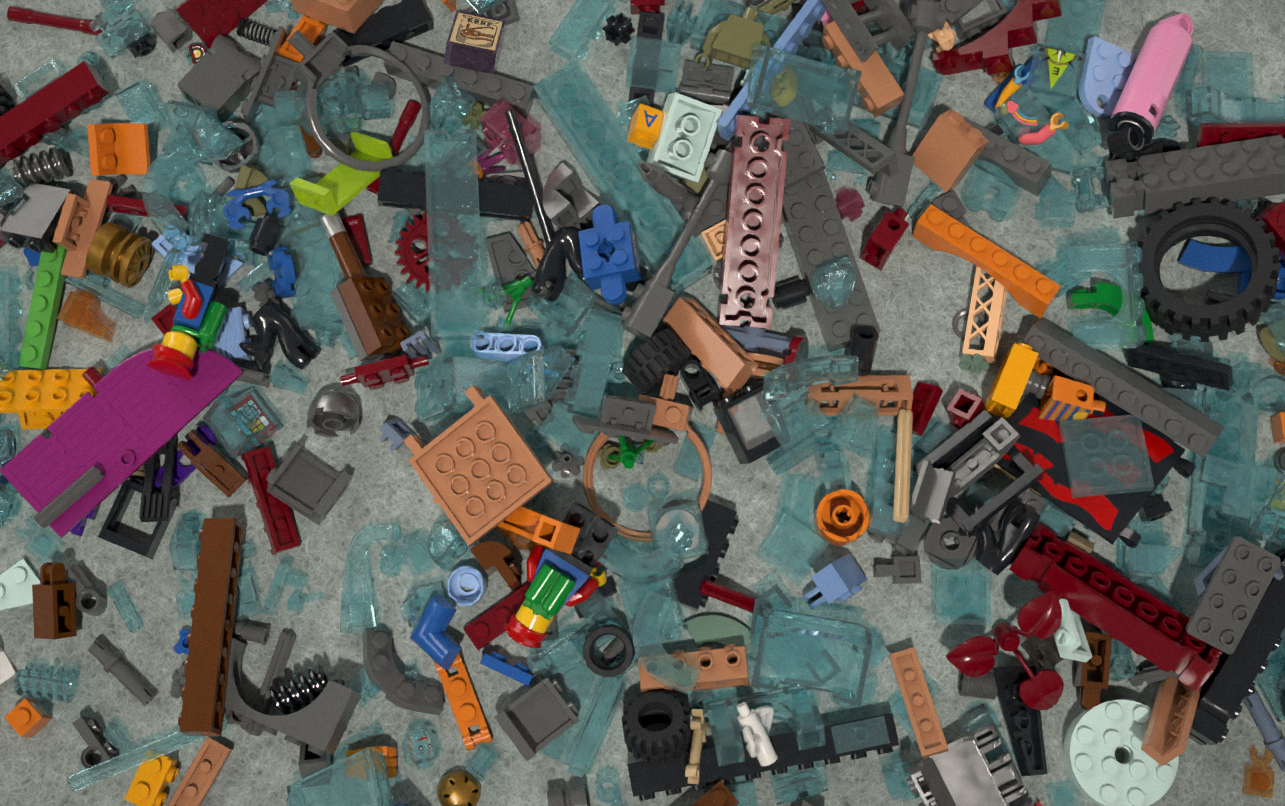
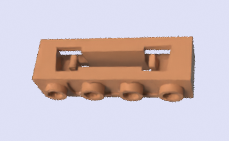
(871, 387)

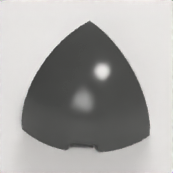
(567, 201)

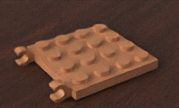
(479, 468)

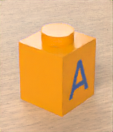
(645, 126)

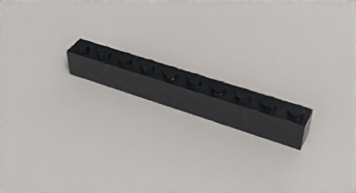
(670, 777)

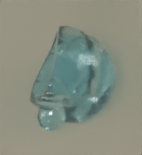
(834, 283)

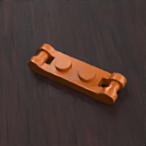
(464, 704)

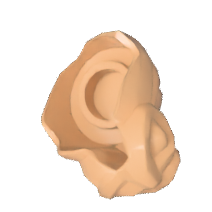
(943, 38)

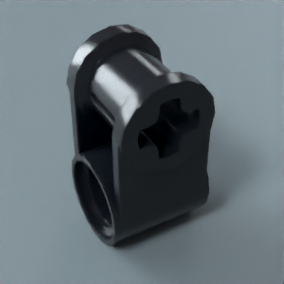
(699, 386)

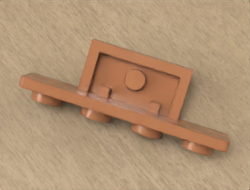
(79, 224)

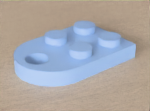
(1103, 76)

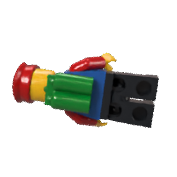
(197, 316)
(561, 577)

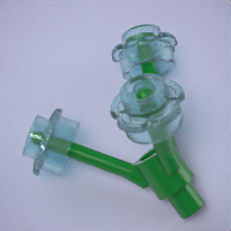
(495, 297)

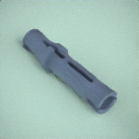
(1267, 726)

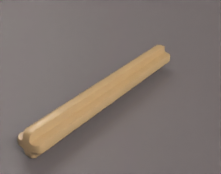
(903, 466)

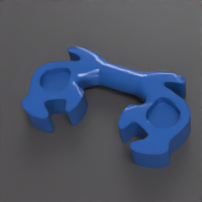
(235, 211)

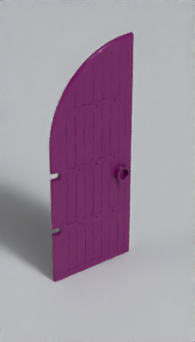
(115, 431)

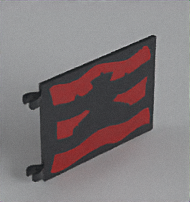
(1103, 514)

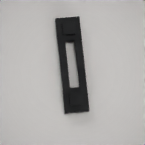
(157, 507)

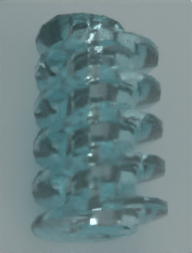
(45, 684)

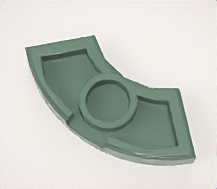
(718, 630)

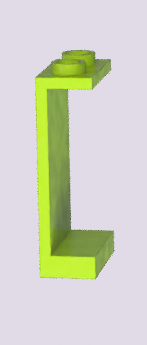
(342, 182)

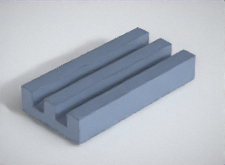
(432, 346)

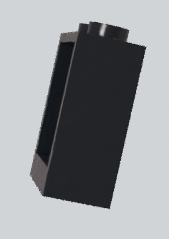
(117, 512)

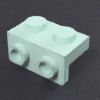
(1071, 636)

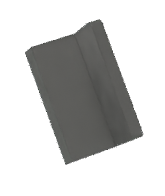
(931, 493)

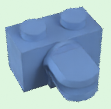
(837, 581)

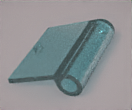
(597, 703)

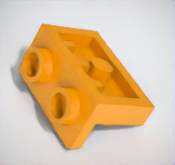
(152, 781)

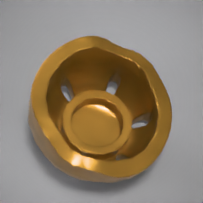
(459, 792)

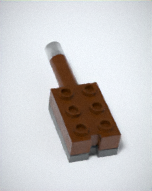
(364, 301)

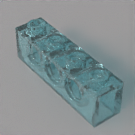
(882, 493)

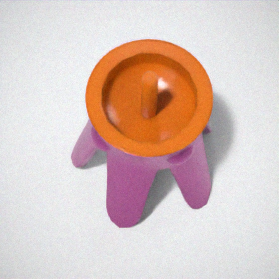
(485, 164)

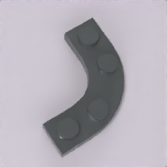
(398, 689)

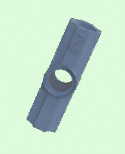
(758, 341)

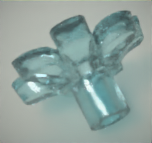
(1166, 128)

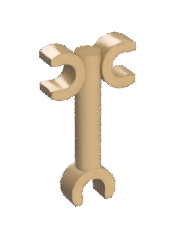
(699, 729)

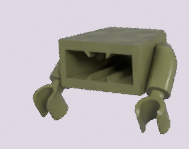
(734, 39)

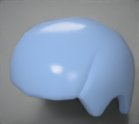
(468, 577)

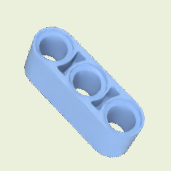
(505, 346)

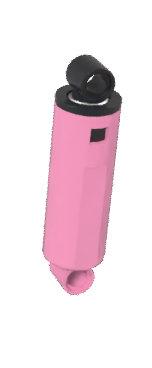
(1150, 84)

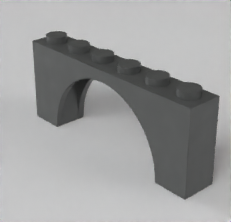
(317, 724)

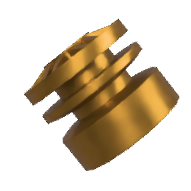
(119, 255)

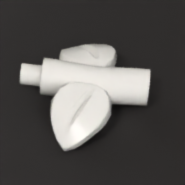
(755, 730)

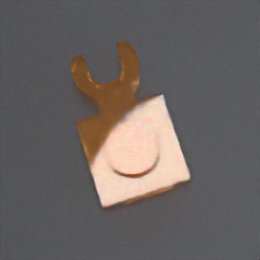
(1258, 779)

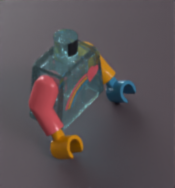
(1022, 115)

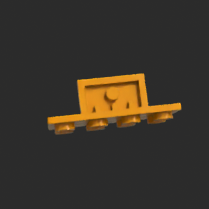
(42, 394)

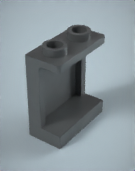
(306, 484)
(537, 717)

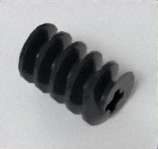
(299, 691)

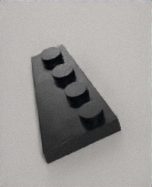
(1022, 721)

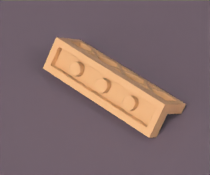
(995, 317)

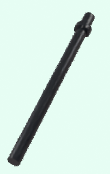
(515, 129)

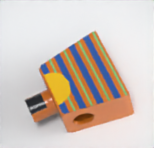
(1069, 401)

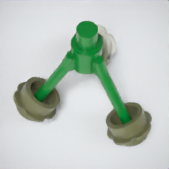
(626, 454)

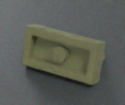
(251, 177)

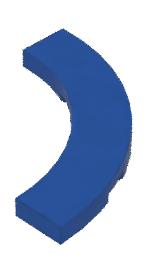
(1215, 259)

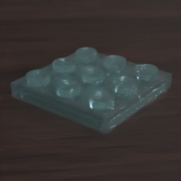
(1106, 456)

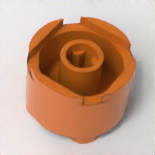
(855, 512)

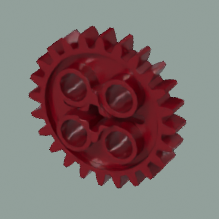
(415, 234)

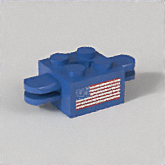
(609, 255)

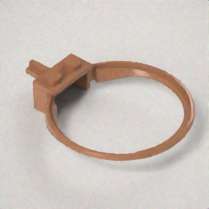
(668, 415)

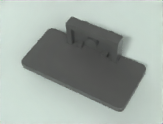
(1233, 595)

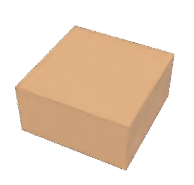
(714, 239)

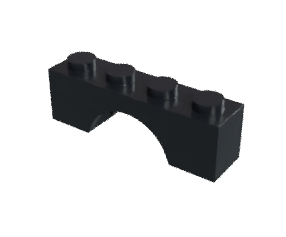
(717, 523)

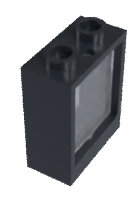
(744, 425)

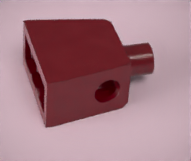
(885, 238)

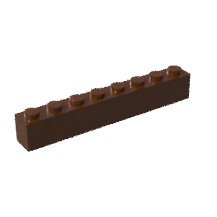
(211, 627)

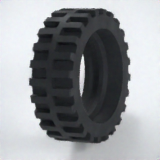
(1214, 221)

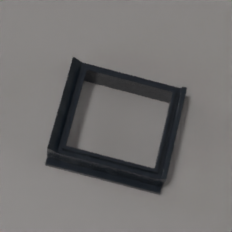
(956, 447)

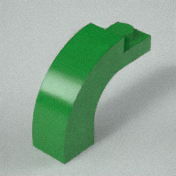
(1107, 298)

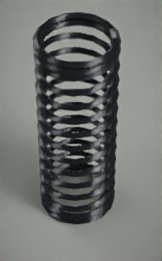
(258, 25)

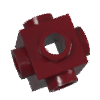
(964, 408)

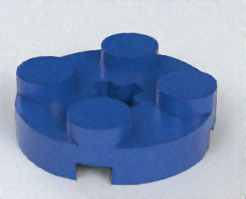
(283, 272)

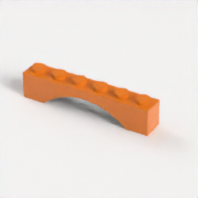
(1023, 282)
(541, 529)

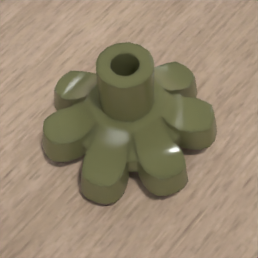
(474, 116)

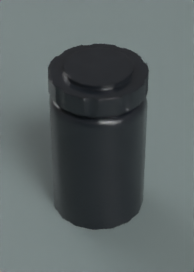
(864, 346)

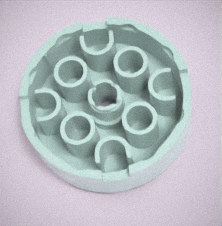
(1092, 762)

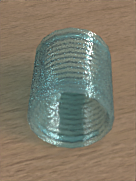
(932, 439)

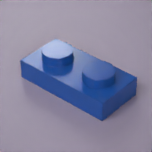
(497, 663)

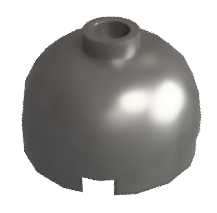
(245, 154)
(328, 412)

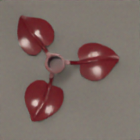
(1038, 617)

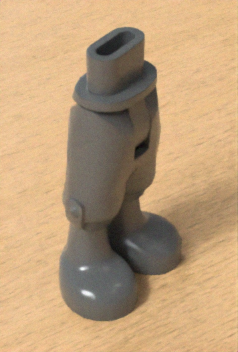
(682, 198)

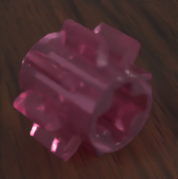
(849, 204)

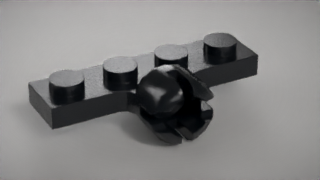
(1180, 369)

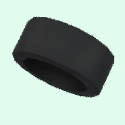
(588, 650)

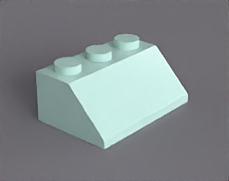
(684, 137)

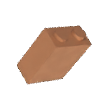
(949, 150)

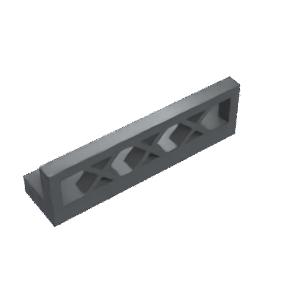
(861, 149)

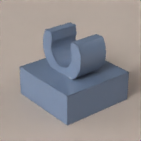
(396, 432)

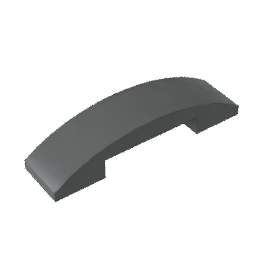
(983, 456)

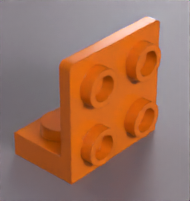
(118, 148)

